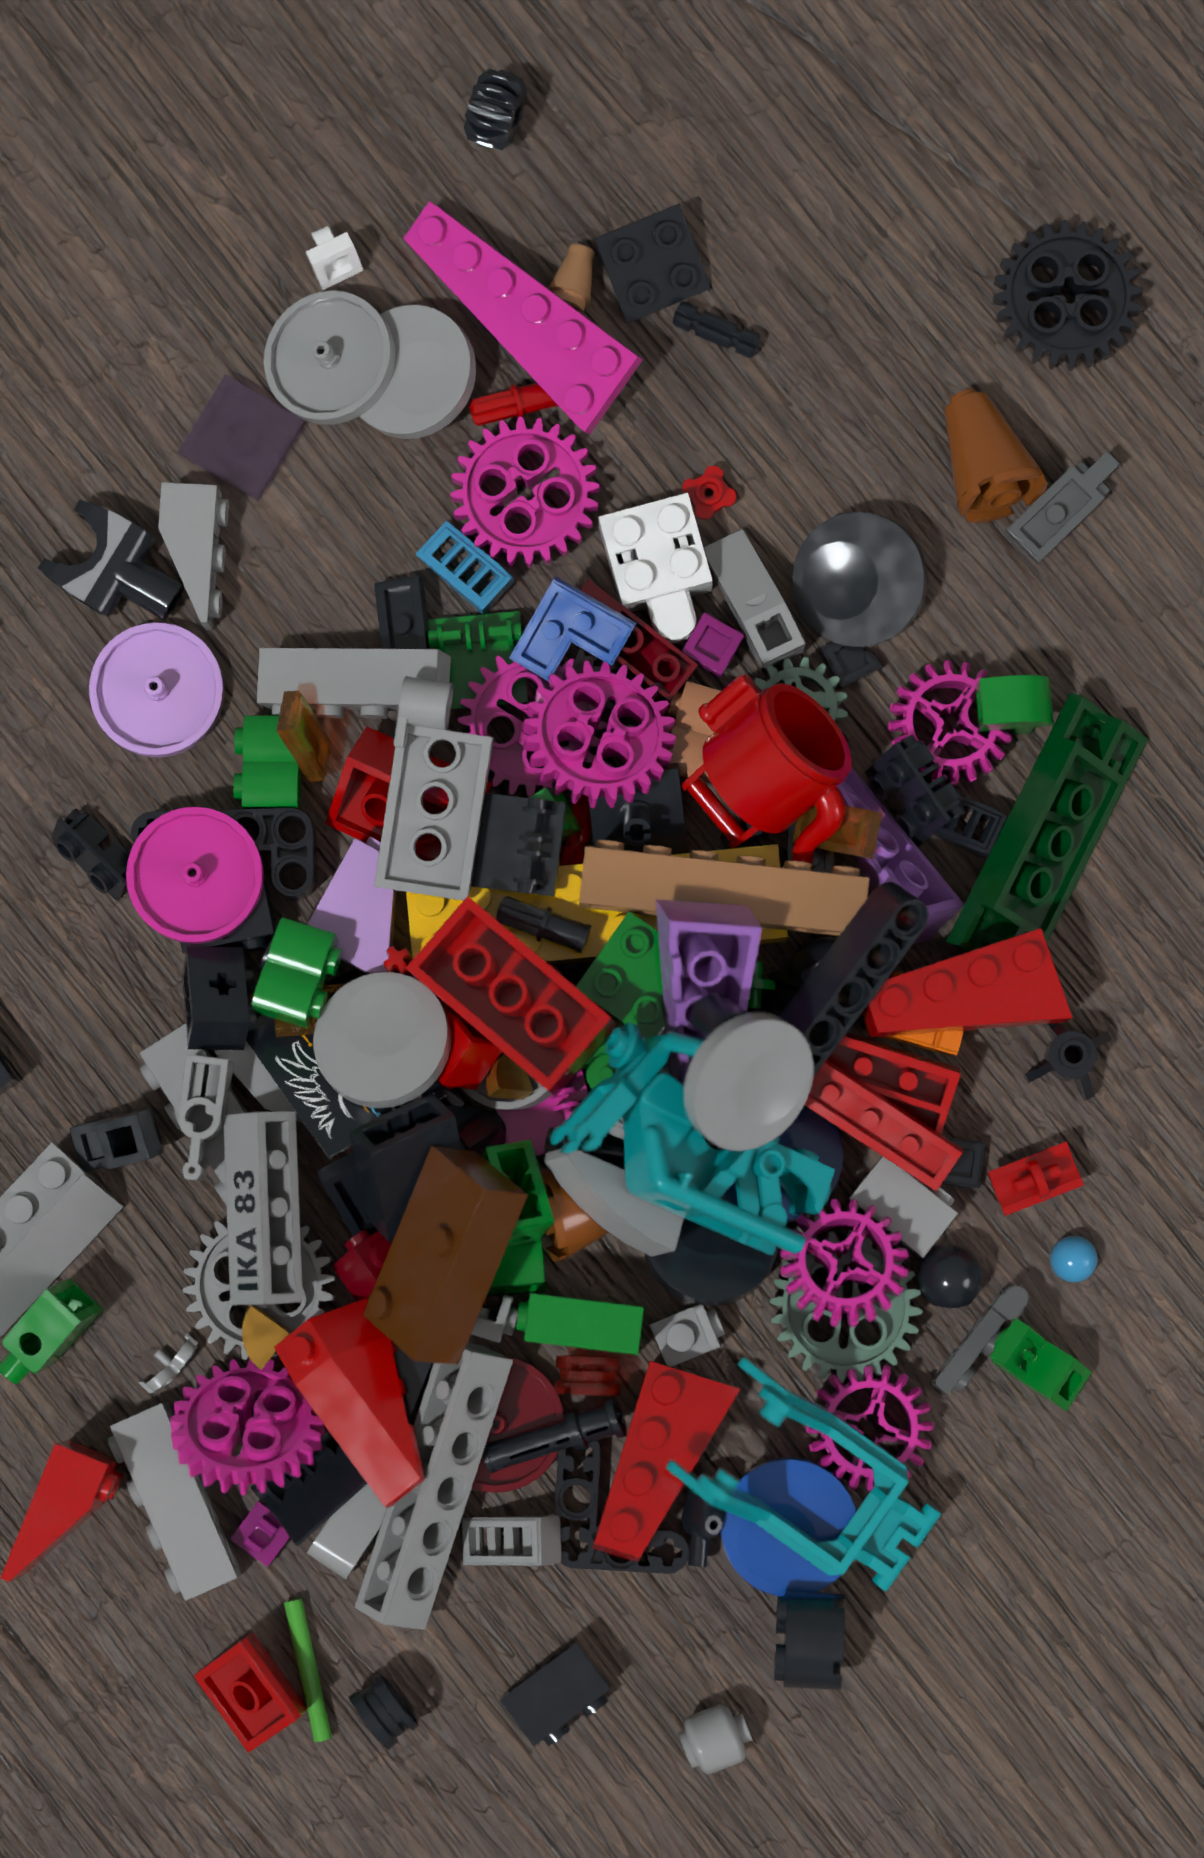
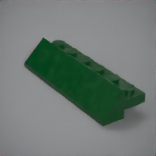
(1050, 827)

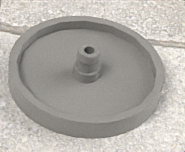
(329, 357)
(430, 374)
(382, 1040)
(748, 1081)

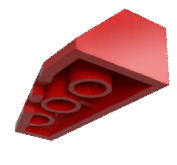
(354, 1388)

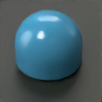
(1073, 1259)

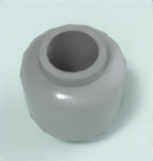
(715, 1739)

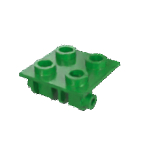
(475, 644)
(628, 977)

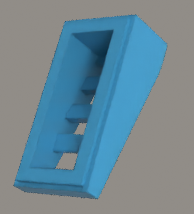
(493, 591)

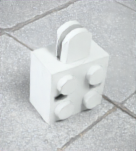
(658, 563)

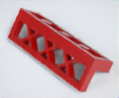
(882, 1125)

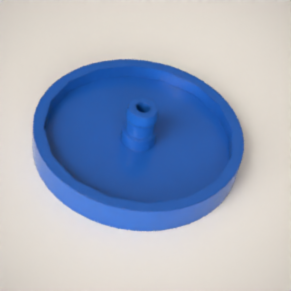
(805, 1496)

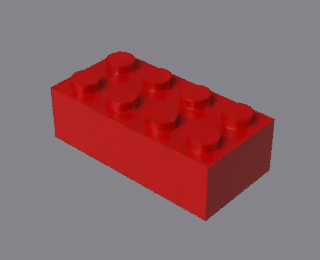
(511, 996)

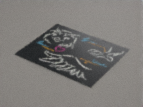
(296, 1073)

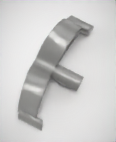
(173, 1367)

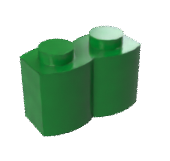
(269, 771)
(296, 973)

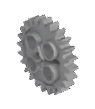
(220, 1314)

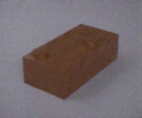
(444, 1255)

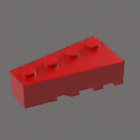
(984, 988)
(670, 1421)

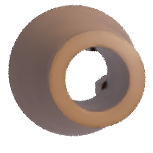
(575, 277)

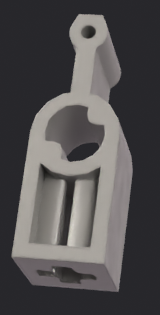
(208, 1085)

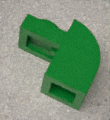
(1014, 703)
(1039, 1364)

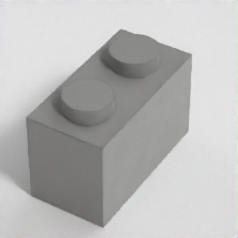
(914, 1209)

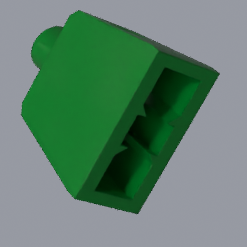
(521, 1161)
(47, 1330)

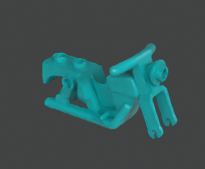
(673, 1163)

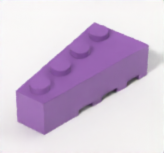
(702, 953)

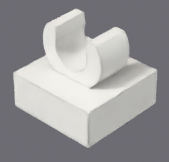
(333, 258)

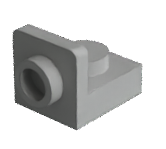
(504, 1323)
(687, 1334)

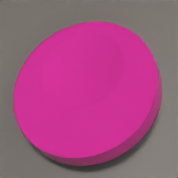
(194, 875)

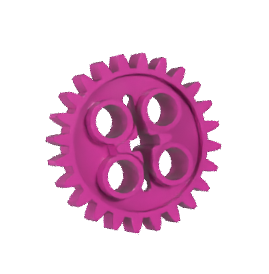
(548, 525)
(558, 719)
(510, 759)
(221, 1409)

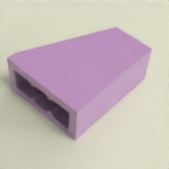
(357, 910)

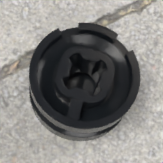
(383, 1711)

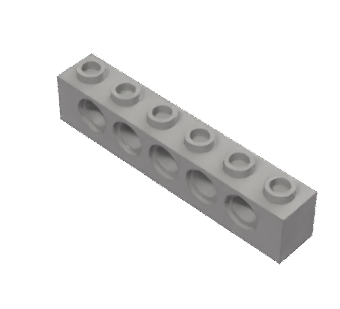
(424, 1523)

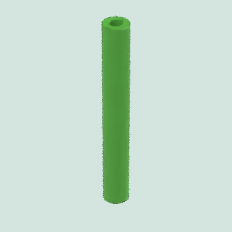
(308, 1670)

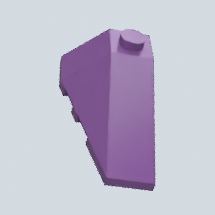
(900, 860)

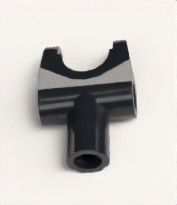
(115, 568)

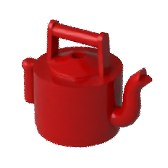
(771, 764)

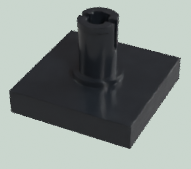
(648, 820)

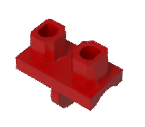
(1035, 1178)

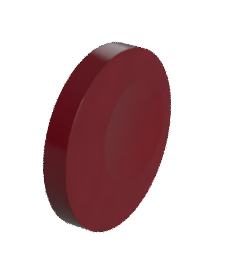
(524, 1405)

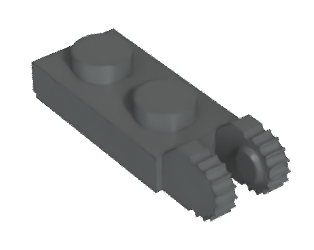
(957, 1369)

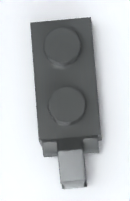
(1062, 507)

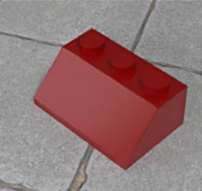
(364, 788)

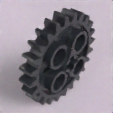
(1071, 336)

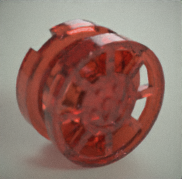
(588, 1381)

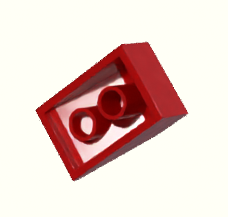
(68, 1493)

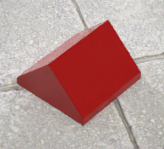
(251, 1692)

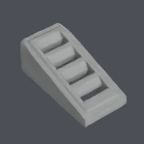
(539, 1535)

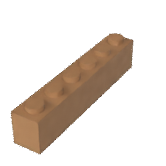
(777, 897)

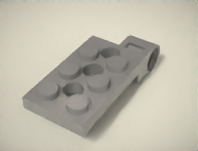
(420, 724)

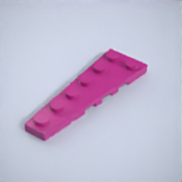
(546, 335)

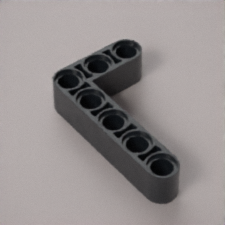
(845, 975)

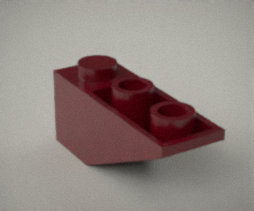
(648, 651)

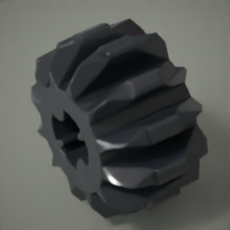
(495, 109)

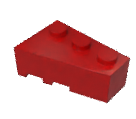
(905, 1078)

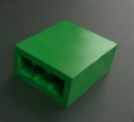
(581, 1323)

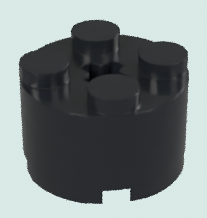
(812, 1640)

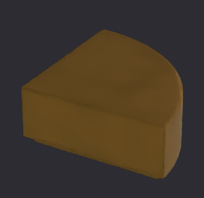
(508, 1080)
(261, 1334)

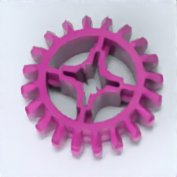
(932, 712)
(862, 1226)
(880, 1386)

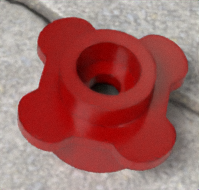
(705, 505)

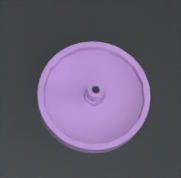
(156, 690)

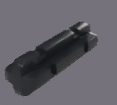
(716, 329)

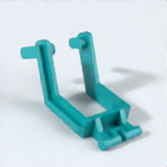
(874, 1527)

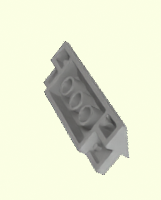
(45, 1226)

